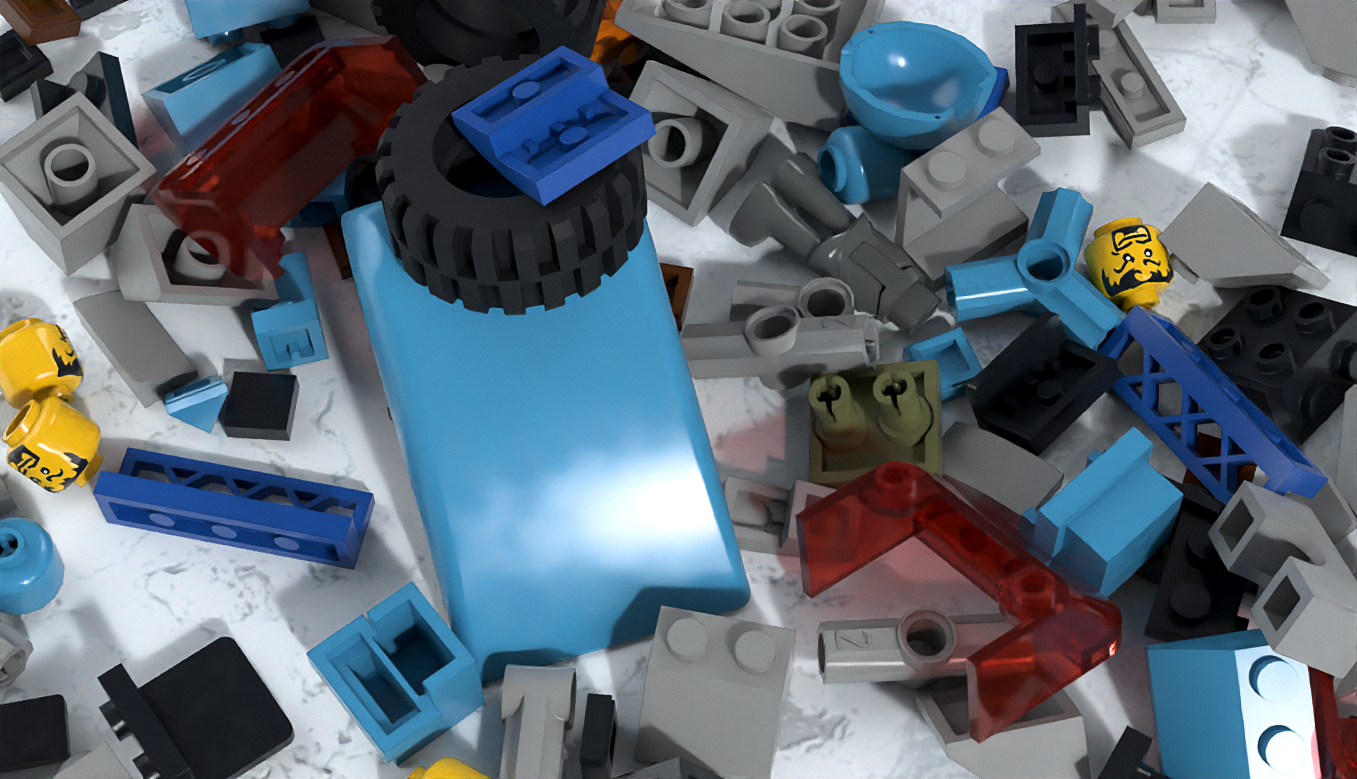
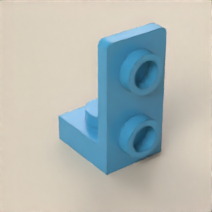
(291, 329)

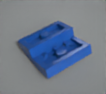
(553, 124)

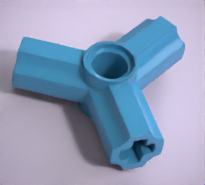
(1050, 251)

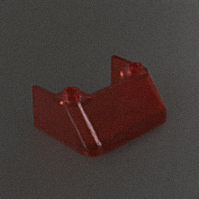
(286, 149)
(1057, 616)

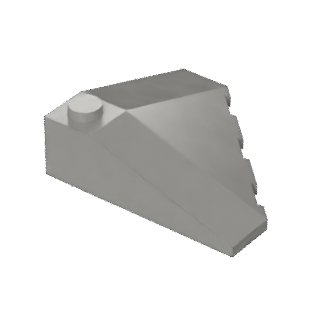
(763, 50)

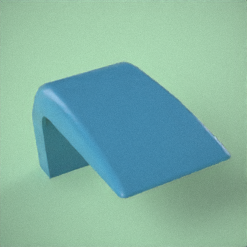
(550, 456)

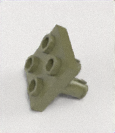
(874, 420)

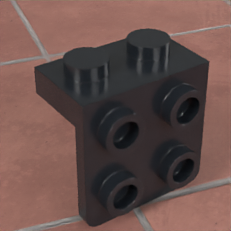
(1326, 193)
(1292, 350)
(198, 717)

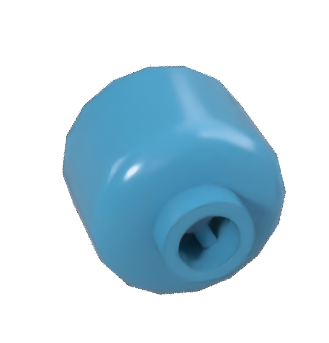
(861, 167)
(28, 567)

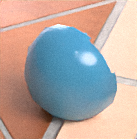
(914, 82)

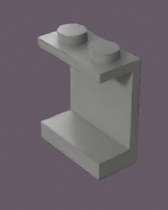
(952, 197)

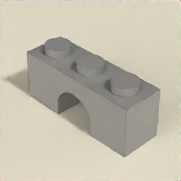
(1308, 588)

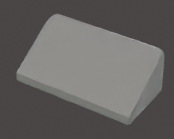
(135, 345)

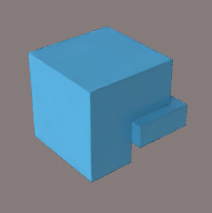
(1108, 515)
(400, 674)

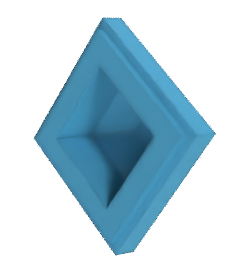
(197, 402)

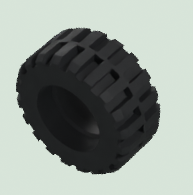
(477, 29)
(489, 248)

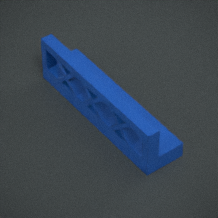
(1223, 404)
(238, 518)

